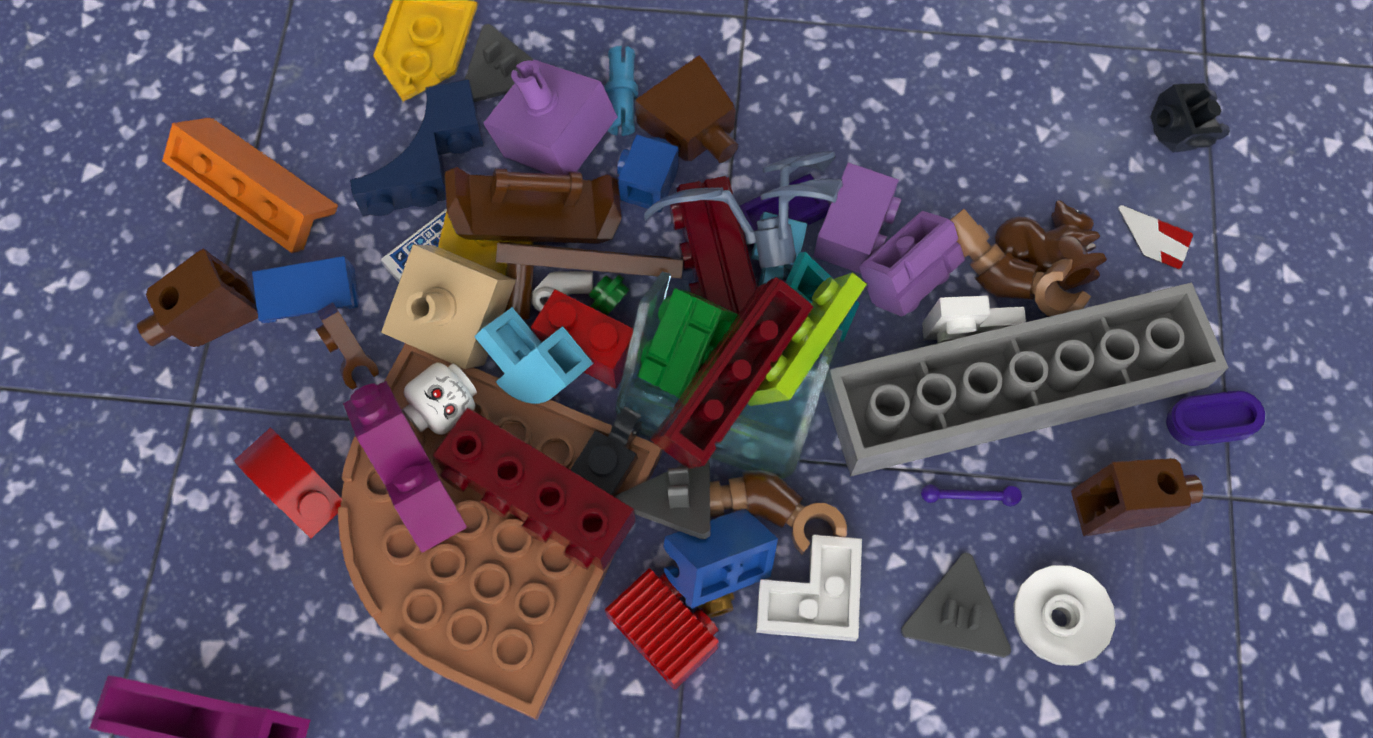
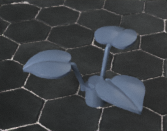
(774, 234)

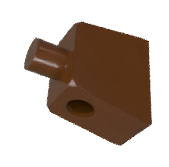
(690, 112)
(198, 302)
(1134, 495)

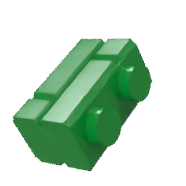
(683, 341)

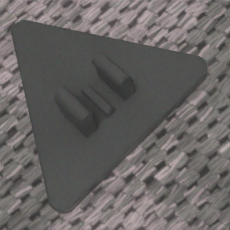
(493, 64)
(675, 499)
(959, 614)

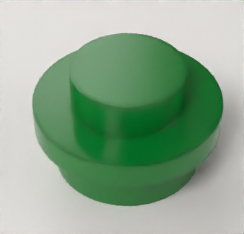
(608, 294)

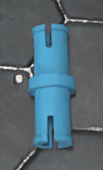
(622, 89)

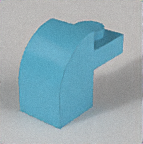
(531, 367)

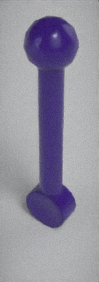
(1009, 496)

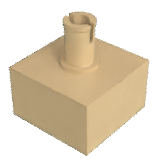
(445, 304)

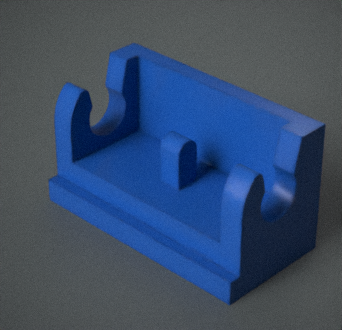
(304, 288)
(728, 560)

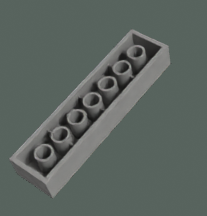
(1022, 378)

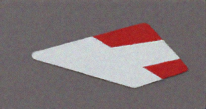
(1157, 238)

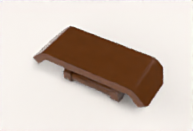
(532, 206)

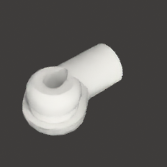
(564, 281)

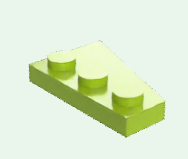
(830, 306)

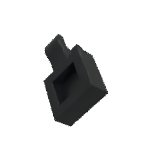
(607, 459)

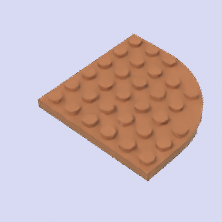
(492, 598)

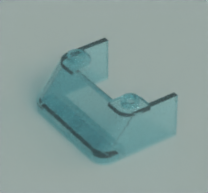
(762, 436)

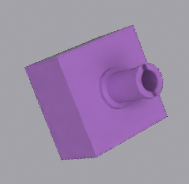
(550, 118)

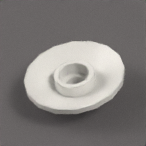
(1082, 601)

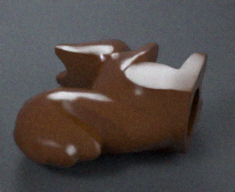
(1068, 240)

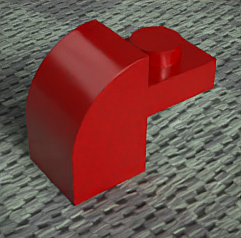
(289, 482)

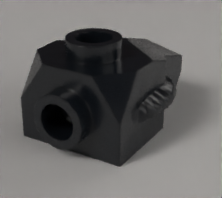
(1187, 117)

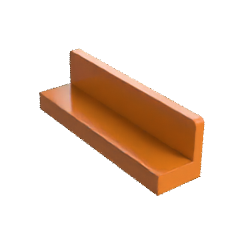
(246, 181)

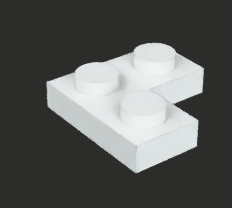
(967, 316)
(826, 604)

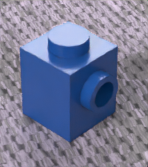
(647, 171)

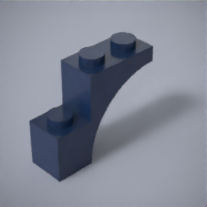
(418, 172)

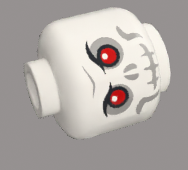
(438, 398)

